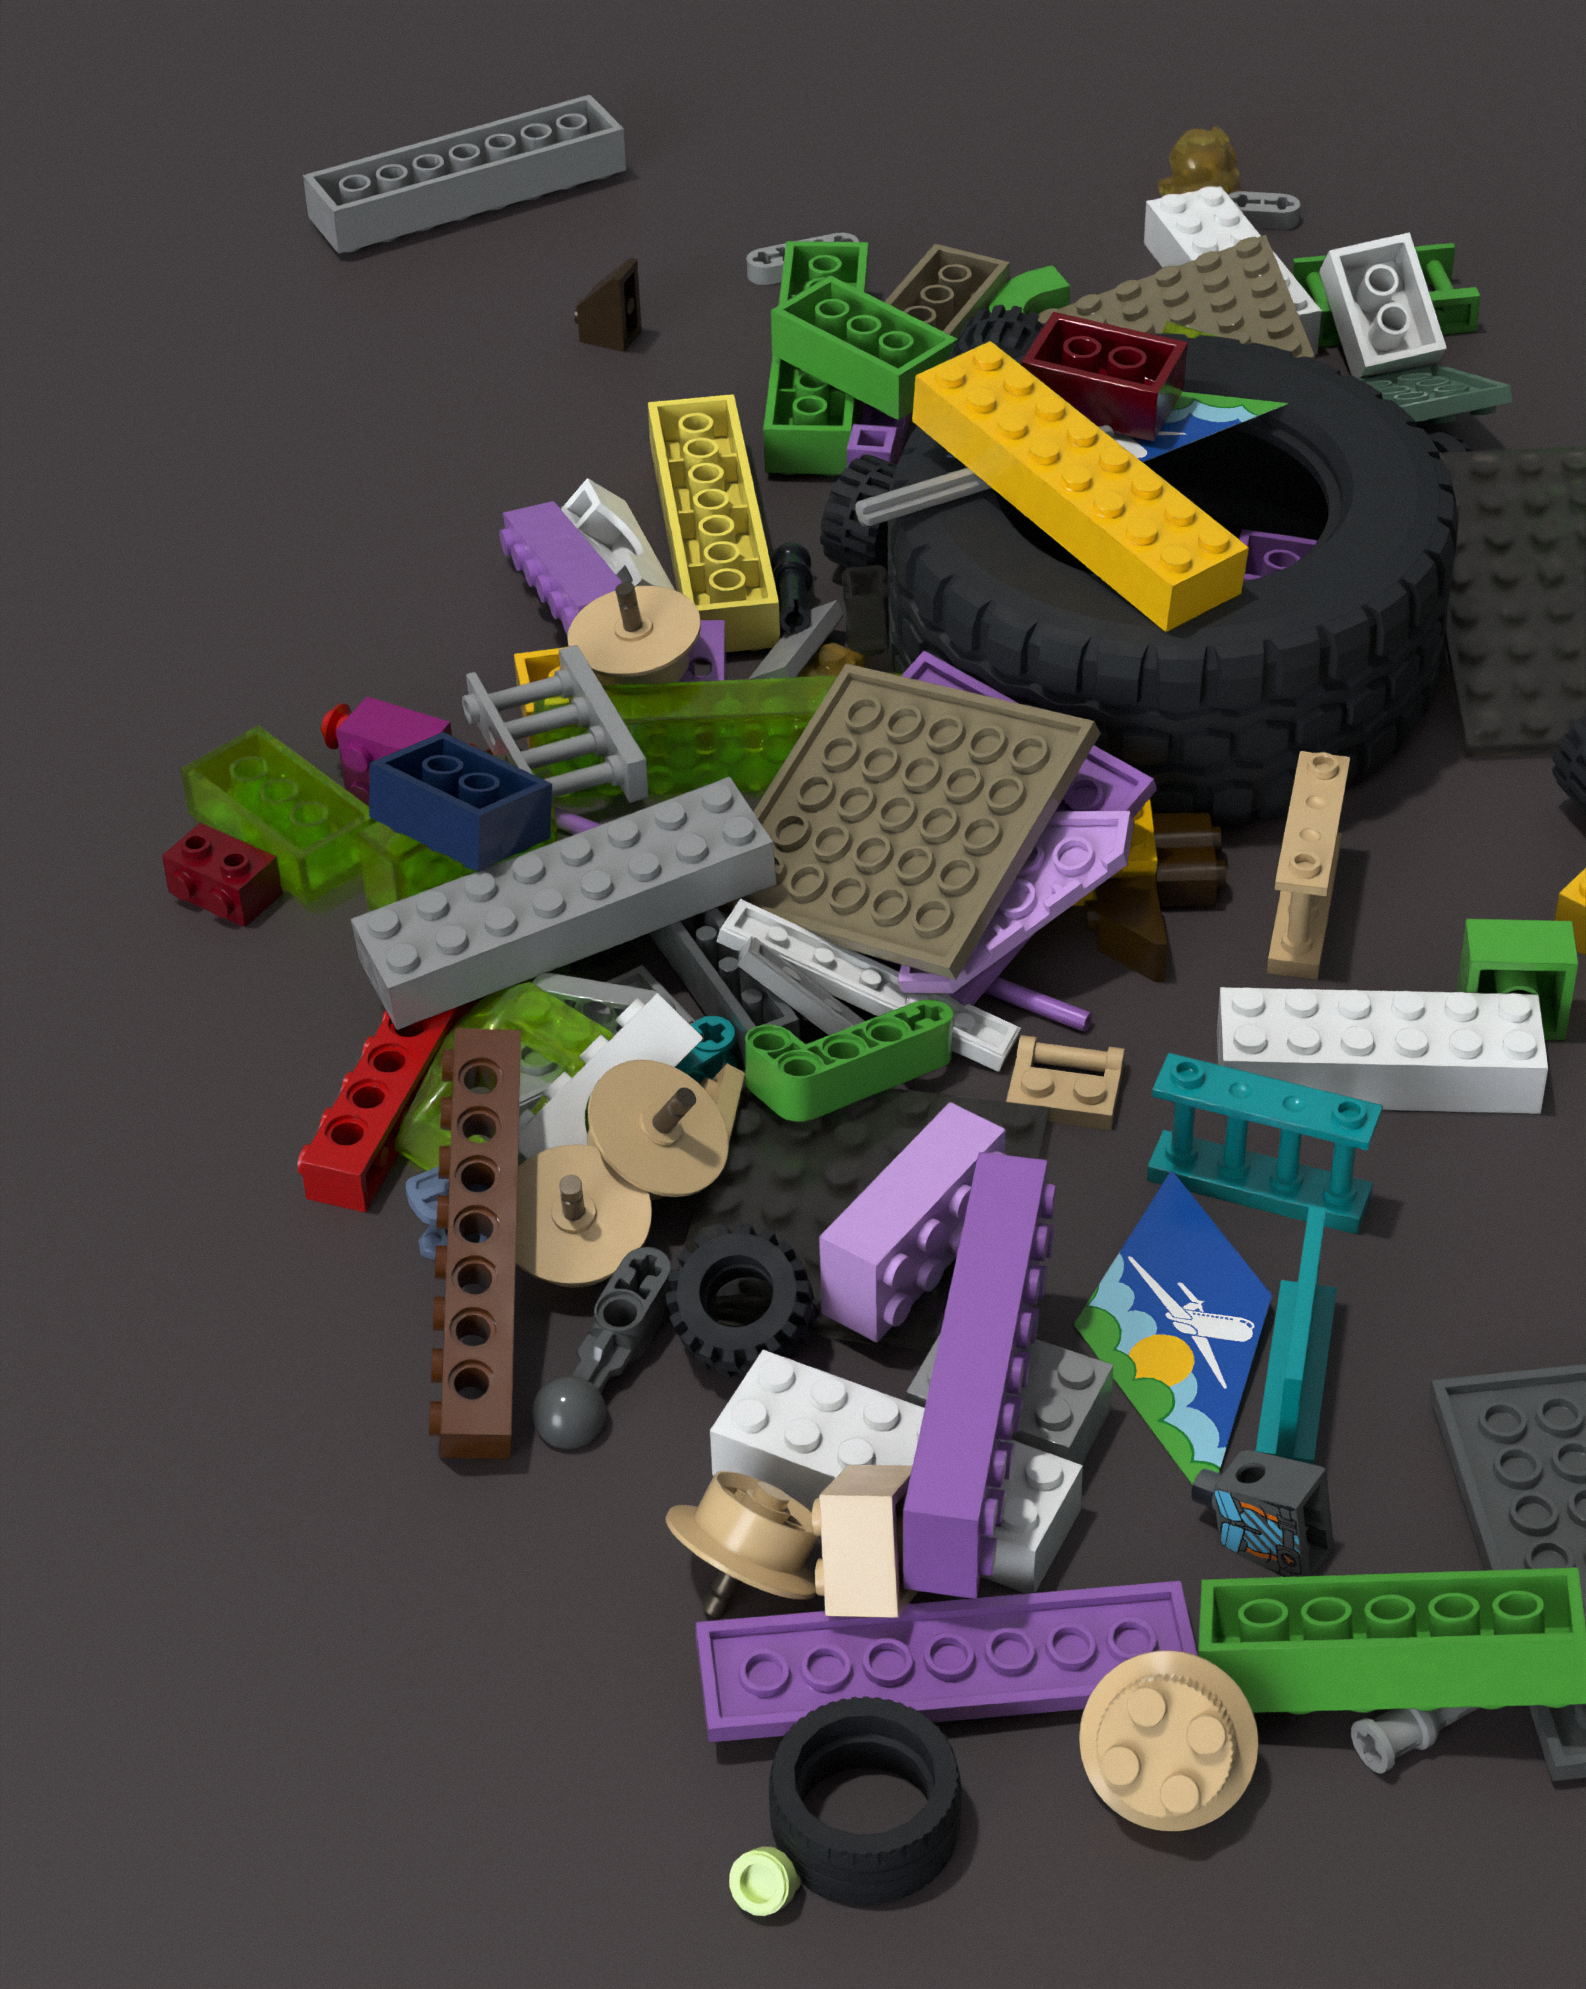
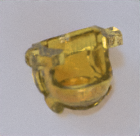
(1200, 161)

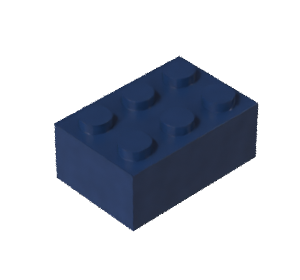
(460, 801)

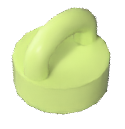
(763, 1881)

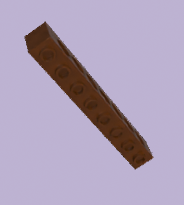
(482, 1424)

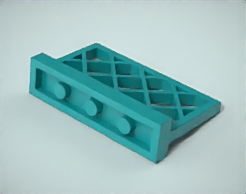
(1298, 1356)

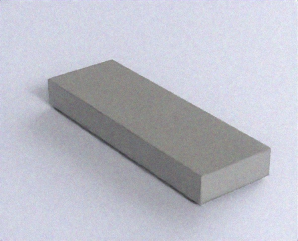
(796, 649)
(795, 988)

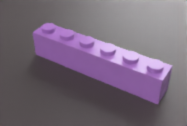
(556, 559)

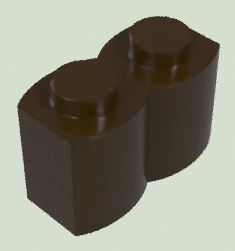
(1187, 859)

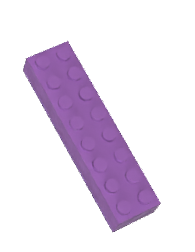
(975, 1378)

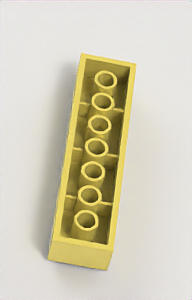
(714, 518)

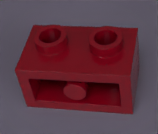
(222, 874)

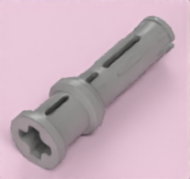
(1400, 1731)

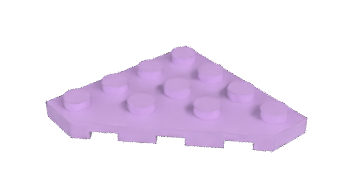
(1065, 865)

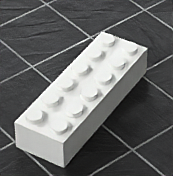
(1206, 221)
(1392, 1045)
(808, 1425)

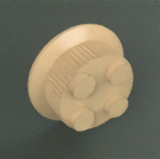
(1169, 1740)

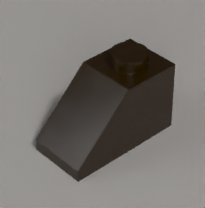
(612, 310)
(1129, 924)

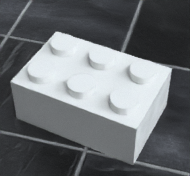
(1382, 306)

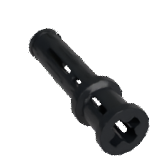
(792, 580)

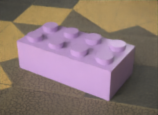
(904, 1225)

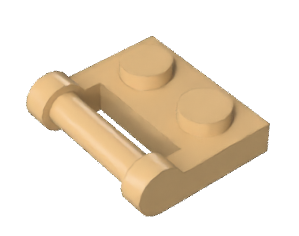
(1070, 1096)

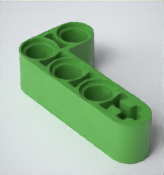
(849, 1065)

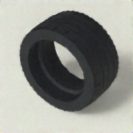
(864, 1735)

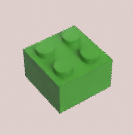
(1522, 960)

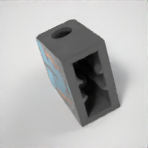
(1271, 1511)

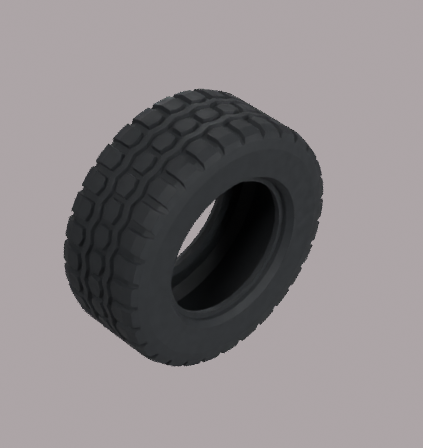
(1302, 660)

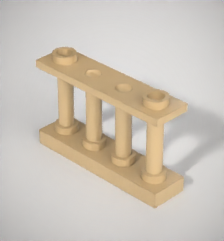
(1308, 865)

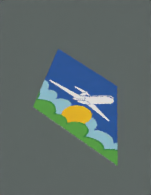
(1179, 1326)

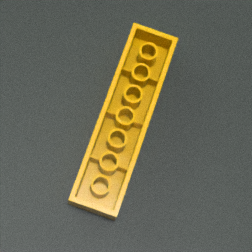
(1080, 486)

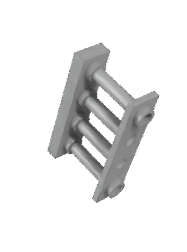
(589, 708)

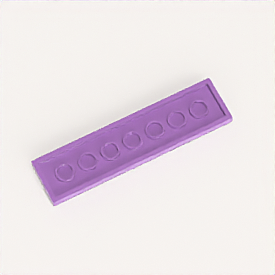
(936, 1657)

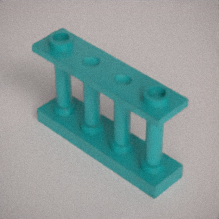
(1253, 1178)

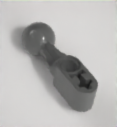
(571, 1407)

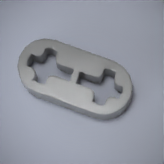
(1268, 210)

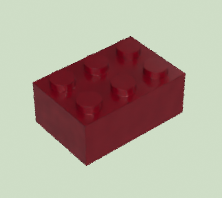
(1110, 372)

